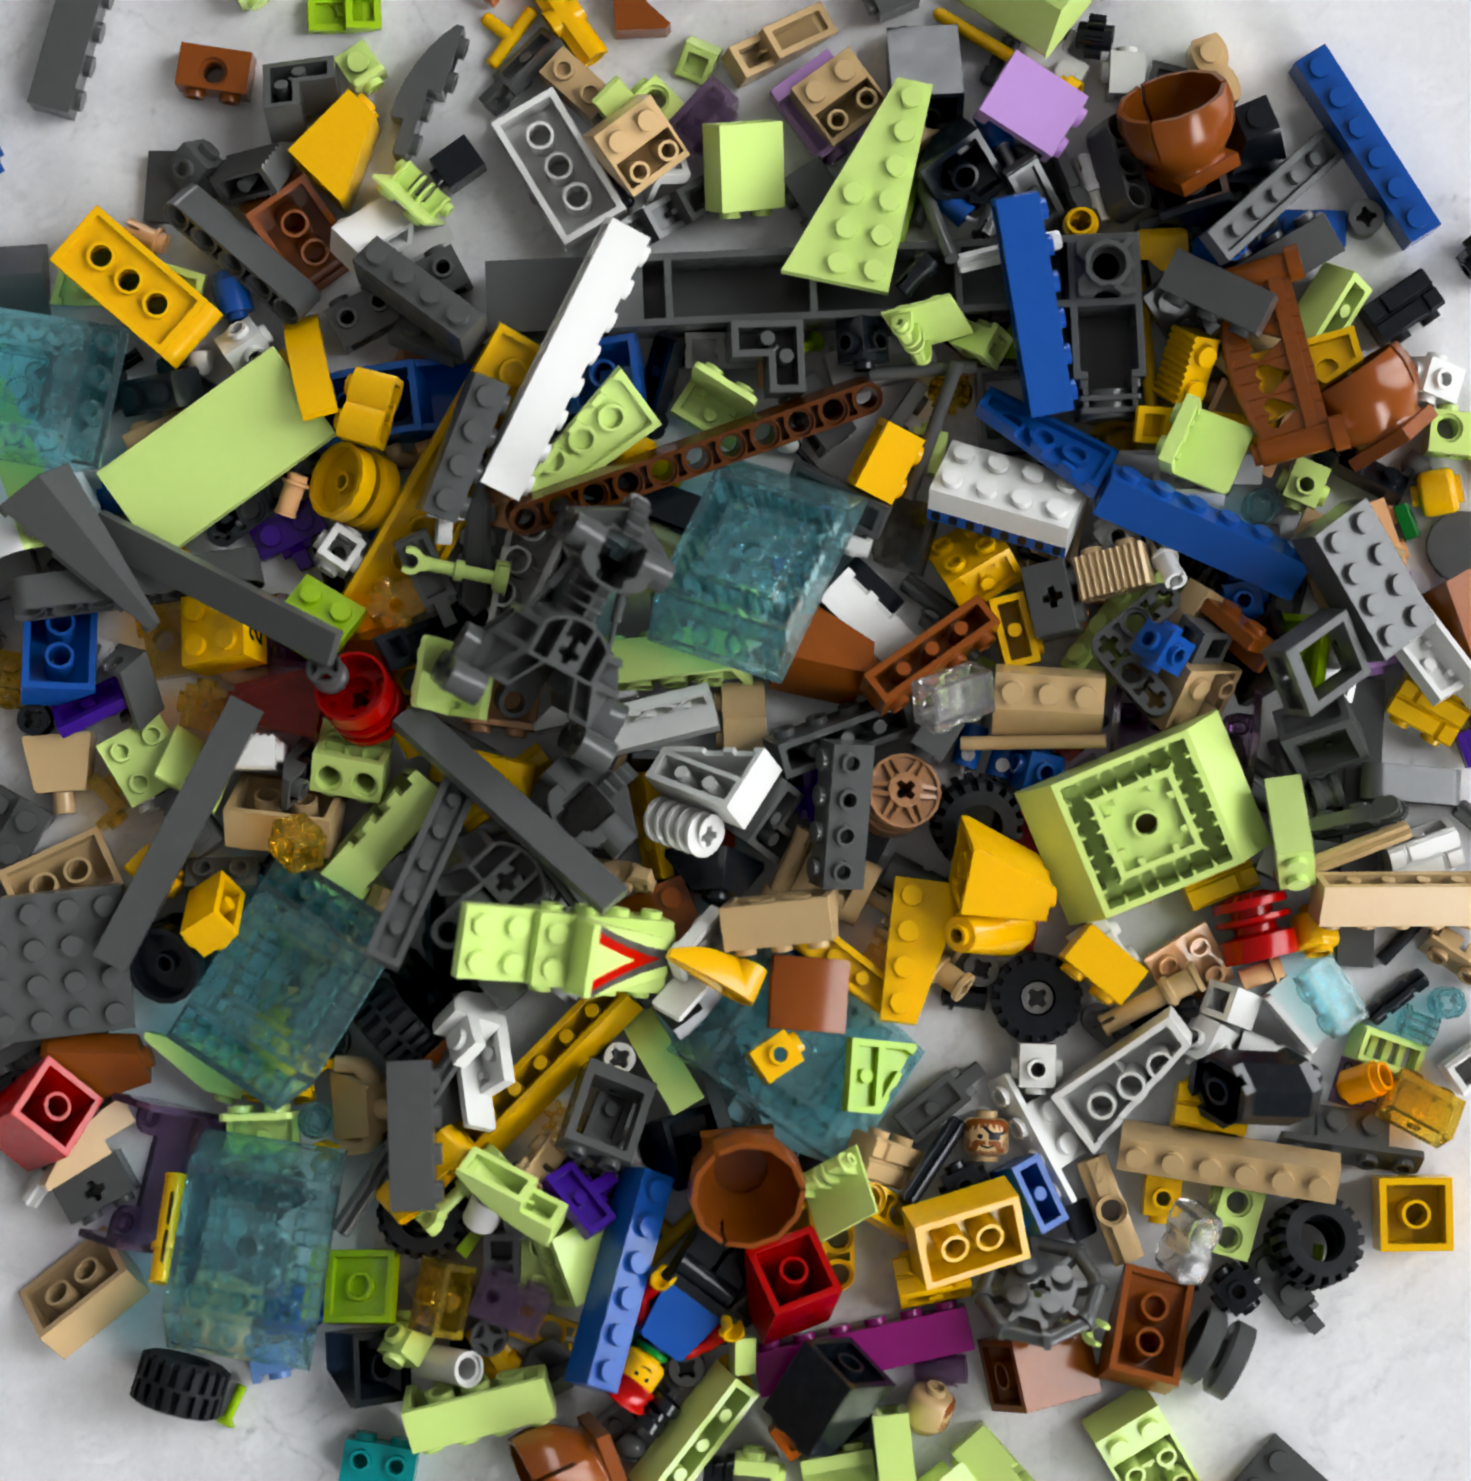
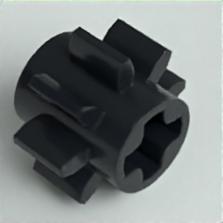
(1095, 36)
(1201, 572)

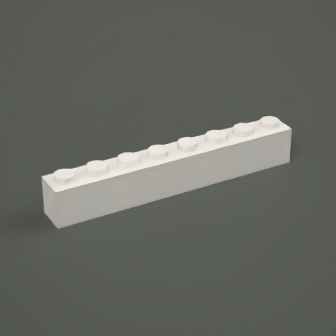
(564, 357)

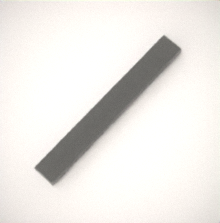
(224, 591)
(510, 808)
(178, 834)
(1355, 944)

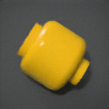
(1437, 492)
(1313, 940)

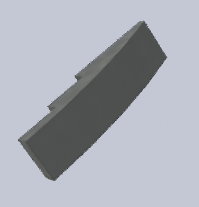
(670, 211)

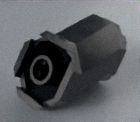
(1255, 1087)

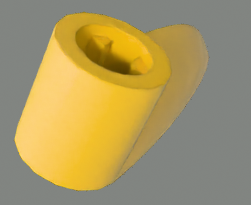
(729, 975)

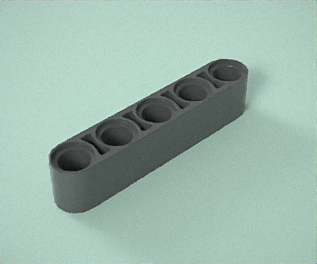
(241, 253)

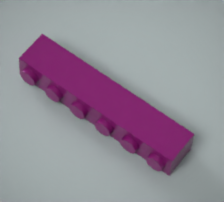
(889, 1342)

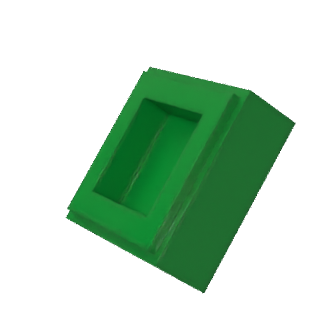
(1407, 521)

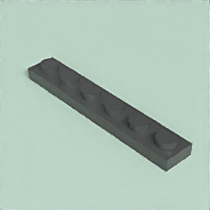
(1271, 197)
(419, 876)

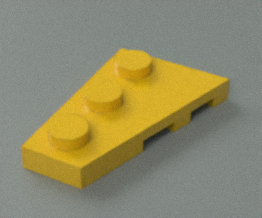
(1332, 356)

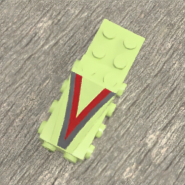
(565, 947)

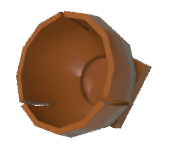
(1187, 130)
(1379, 404)
(745, 1185)
(566, 1452)

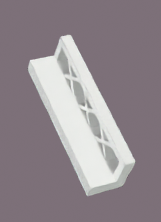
(668, 718)

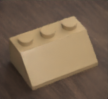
(1047, 700)
(257, 803)
(70, 864)
(779, 921)
(82, 1295)

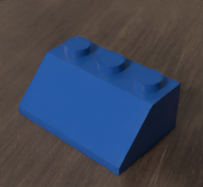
(59, 659)

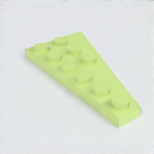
(863, 214)

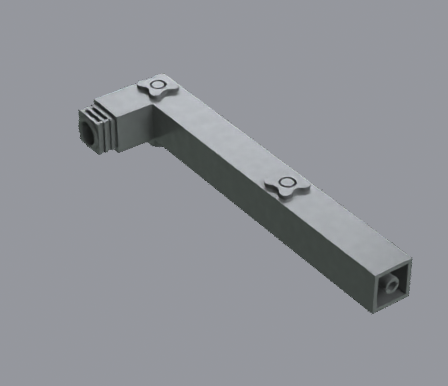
(714, 287)

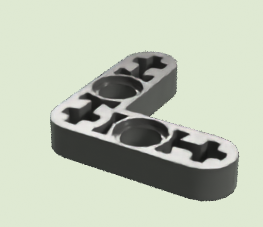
(1124, 639)

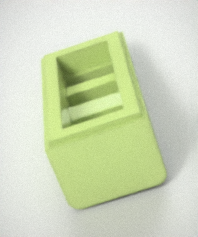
(1364, 1040)

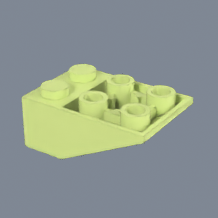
(1138, 1440)

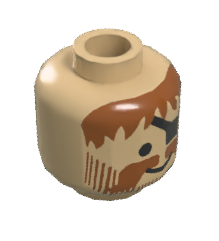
(985, 1136)
(930, 1407)

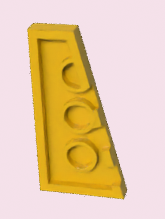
(913, 945)

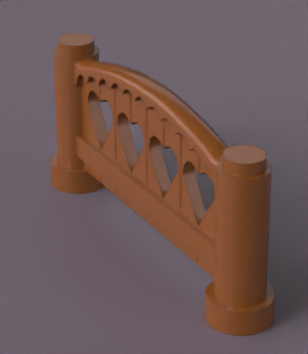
(1308, 428)

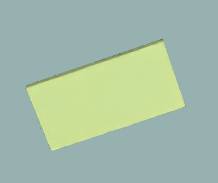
(215, 453)

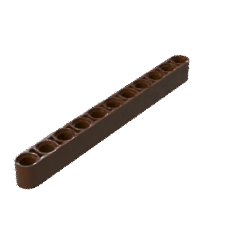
(712, 456)

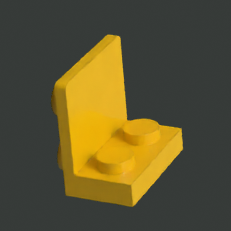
(974, 565)

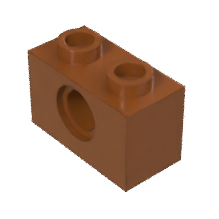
(198, 60)

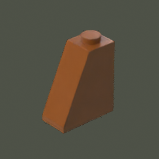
(103, 1060)

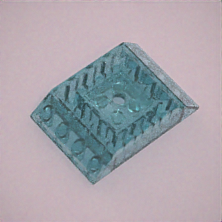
(70, 392)
(760, 607)
(241, 1008)
(808, 1096)
(287, 1203)

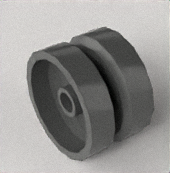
(1217, 1352)

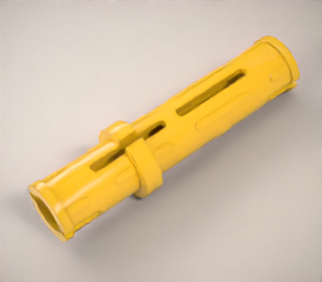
(173, 1186)

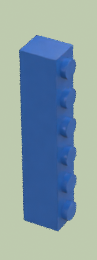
(1364, 146)
(1033, 303)
(1199, 531)
(619, 1280)

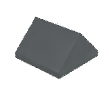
(25, 278)

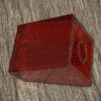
(286, 702)

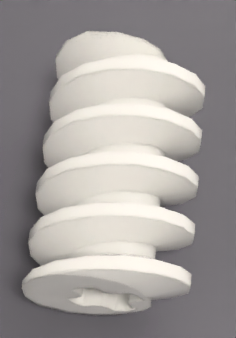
(683, 827)

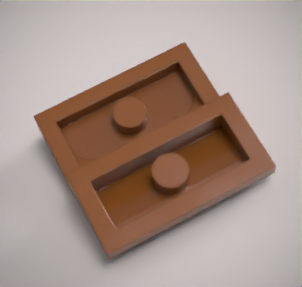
(808, 994)

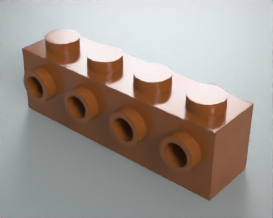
(935, 650)

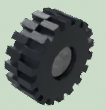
(1011, 998)

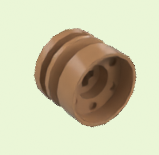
(895, 816)

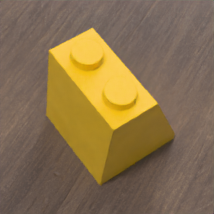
(339, 148)
(998, 875)

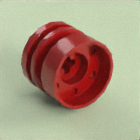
(367, 703)
(1255, 927)

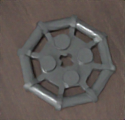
(1041, 1312)

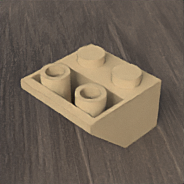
(838, 97)
(636, 144)
(1195, 692)

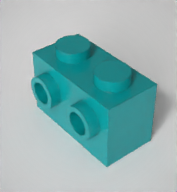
(377, 1459)

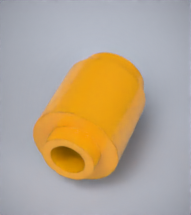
(1364, 1082)

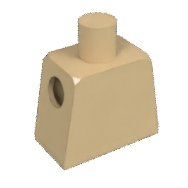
(61, 766)

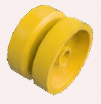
(354, 486)

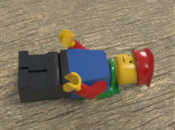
(682, 1314)

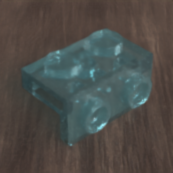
(1330, 997)

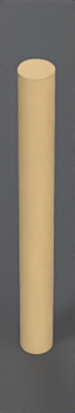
(1034, 742)

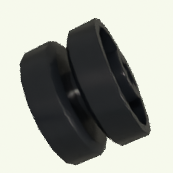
(165, 965)

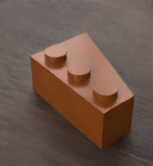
(1453, 607)

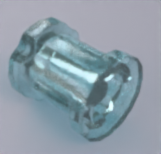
(1457, 999)
(1425, 1034)

